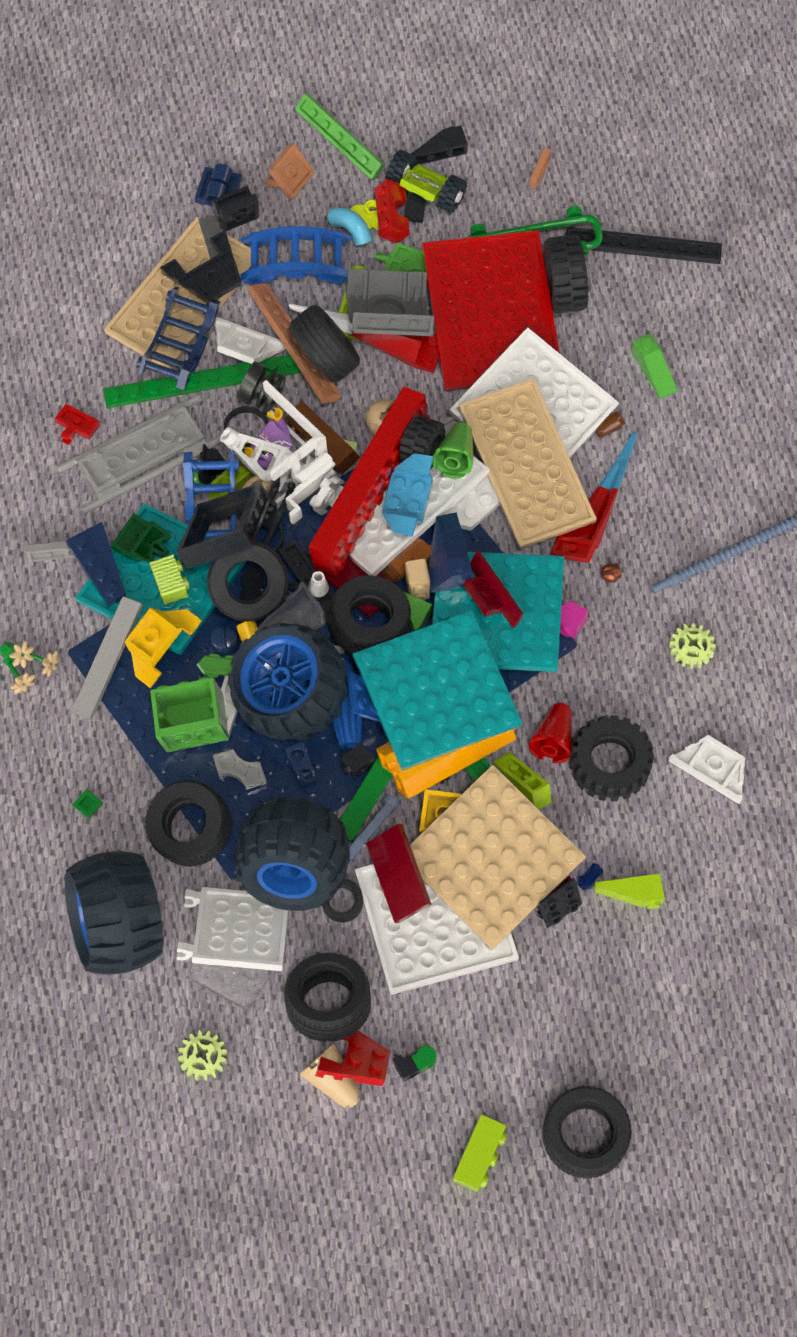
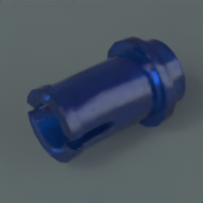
(588, 878)

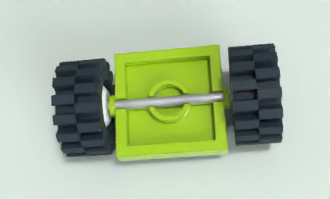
(426, 182)

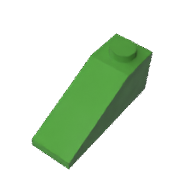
(653, 365)

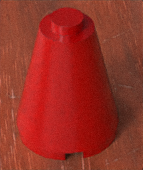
(553, 735)

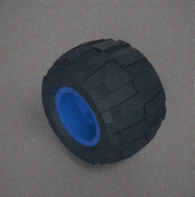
(292, 854)

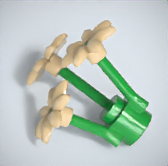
(17, 654)

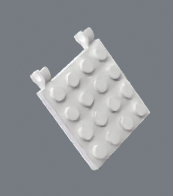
(235, 930)

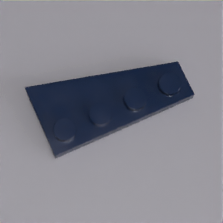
(96, 559)

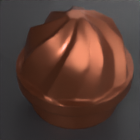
(611, 572)

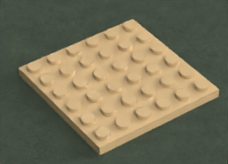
(493, 857)

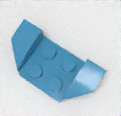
(408, 494)

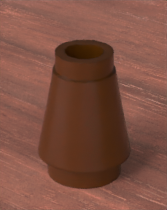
(611, 424)

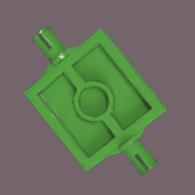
(403, 259)

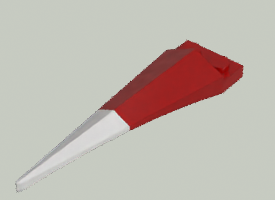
(412, 350)

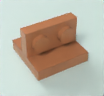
(289, 171)

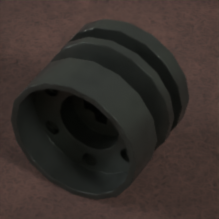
(253, 386)

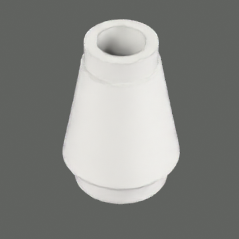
(318, 585)

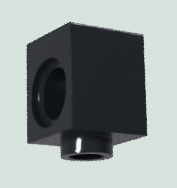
(356, 761)

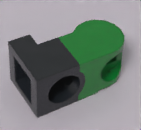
(415, 1064)

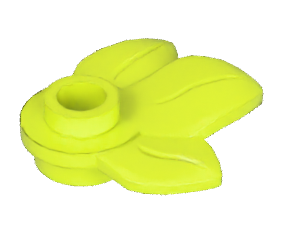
(369, 217)

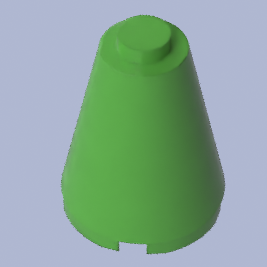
(455, 452)

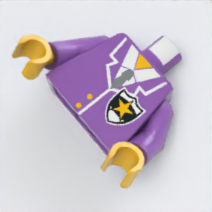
(274, 432)

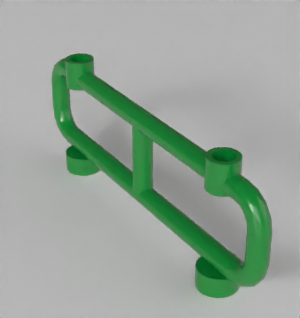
(574, 216)

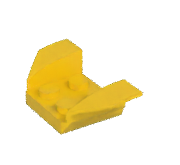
(153, 638)

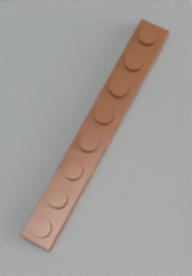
(280, 323)

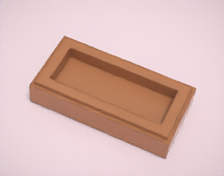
(540, 168)

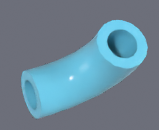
(352, 223)

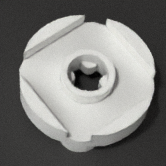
(327, 495)

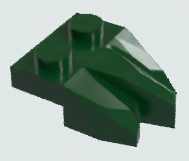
(141, 540)

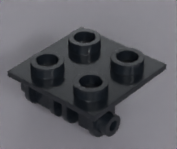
(212, 454)
(560, 903)

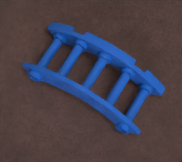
(295, 268)
(191, 466)

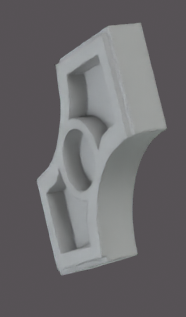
(231, 765)

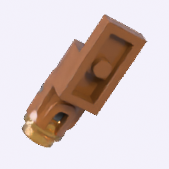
(396, 568)

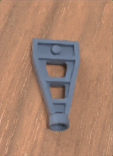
(389, 805)

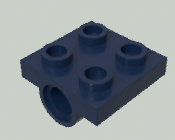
(216, 183)

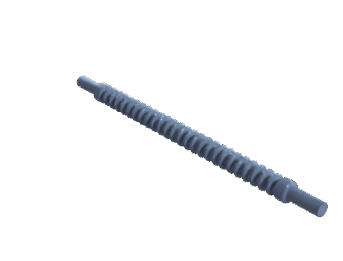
(674, 579)

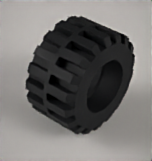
(421, 437)

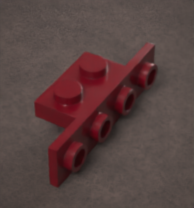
(490, 592)

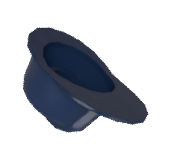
(223, 636)

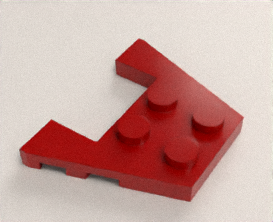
(362, 1061)

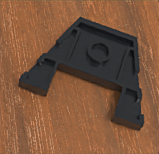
(211, 278)

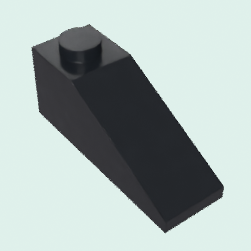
(444, 145)

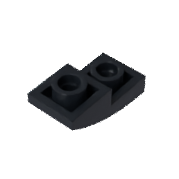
(414, 207)

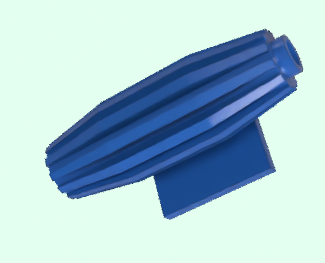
(357, 705)

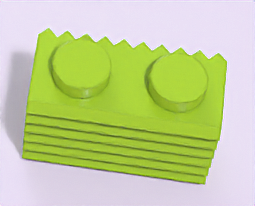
(169, 580)

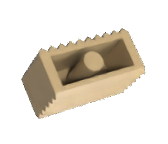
(417, 579)

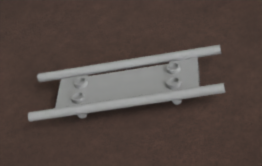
(138, 451)

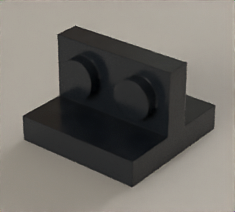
(236, 208)

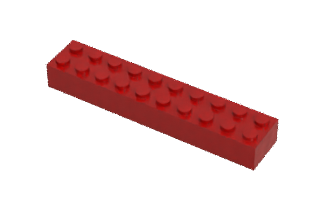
(365, 486)

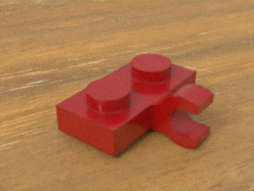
(76, 422)

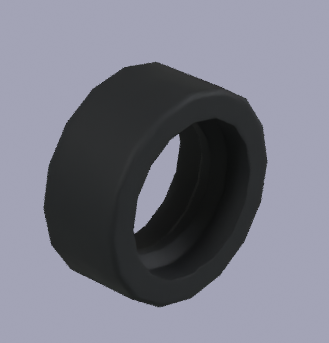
(354, 912)

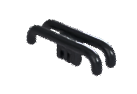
(273, 516)

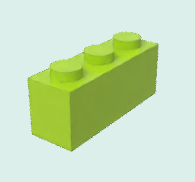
(480, 1154)

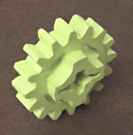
(692, 655)
(195, 1060)

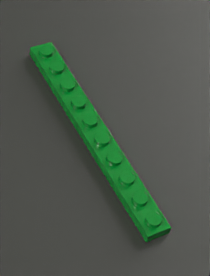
(199, 381)

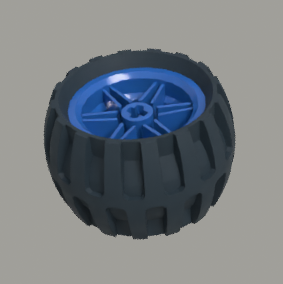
(253, 688)
(113, 912)

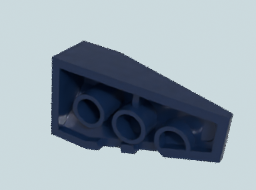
(449, 557)

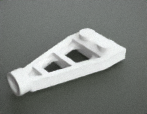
(236, 442)

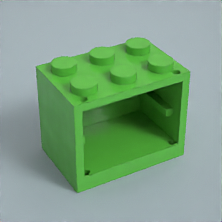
(189, 714)

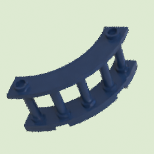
(194, 351)

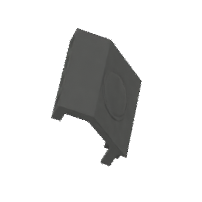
(388, 302)

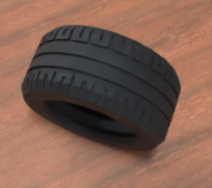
(324, 969)
(601, 1102)

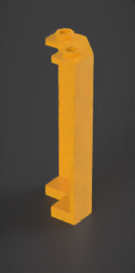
(421, 777)

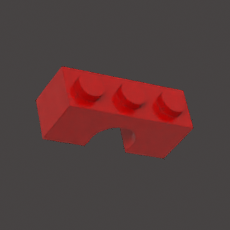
(390, 223)

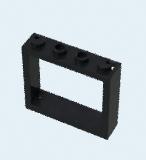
(250, 500)

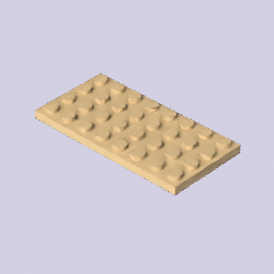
(142, 313)
(527, 463)

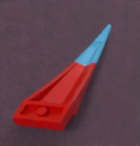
(582, 542)

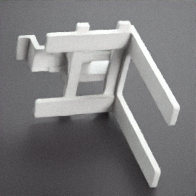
(313, 474)

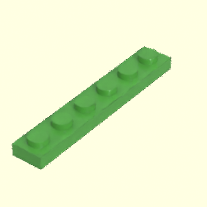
(340, 136)

